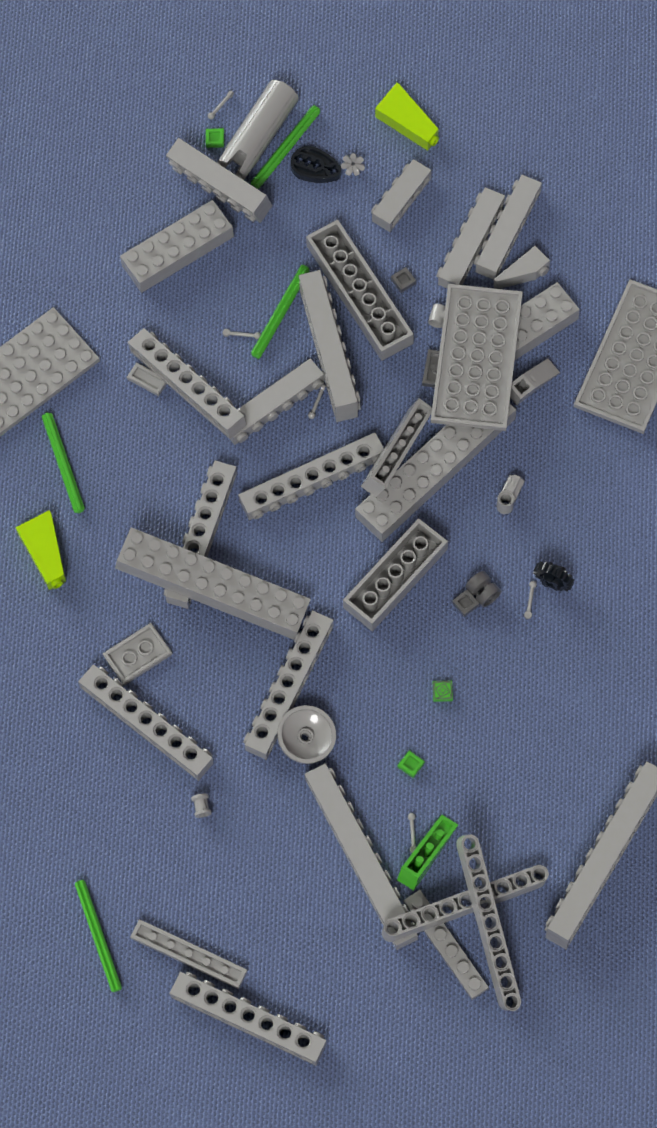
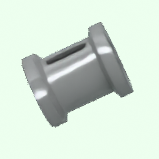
(201, 805)

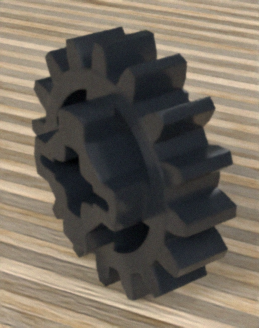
(553, 576)

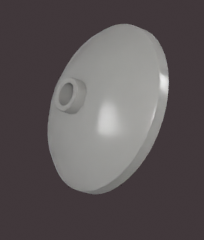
(309, 722)

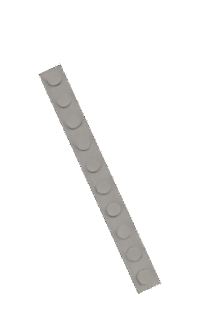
(358, 849)

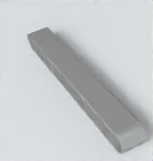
(458, 909)
(495, 930)

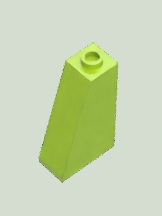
(406, 117)
(42, 545)

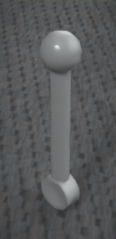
(229, 95)
(226, 332)
(311, 415)
(528, 614)
(411, 817)

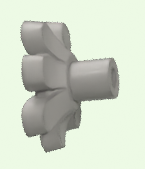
(352, 164)

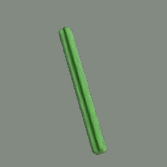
(285, 147)
(278, 314)
(63, 463)
(98, 936)

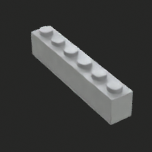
(508, 227)
(471, 239)
(279, 398)
(397, 448)

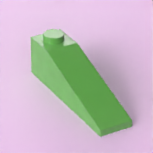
(426, 852)

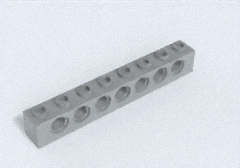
(228, 425)
(218, 472)
(300, 475)
(315, 622)
(195, 767)
(310, 1053)

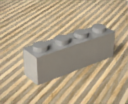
(401, 195)

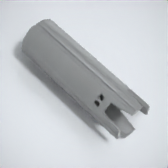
(259, 127)

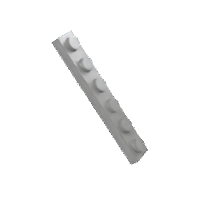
(450, 950)
(189, 954)

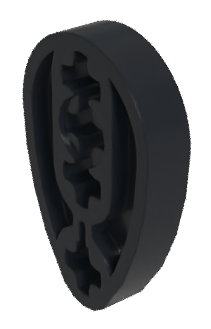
(316, 156)

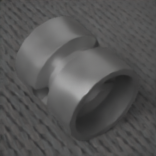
(483, 588)

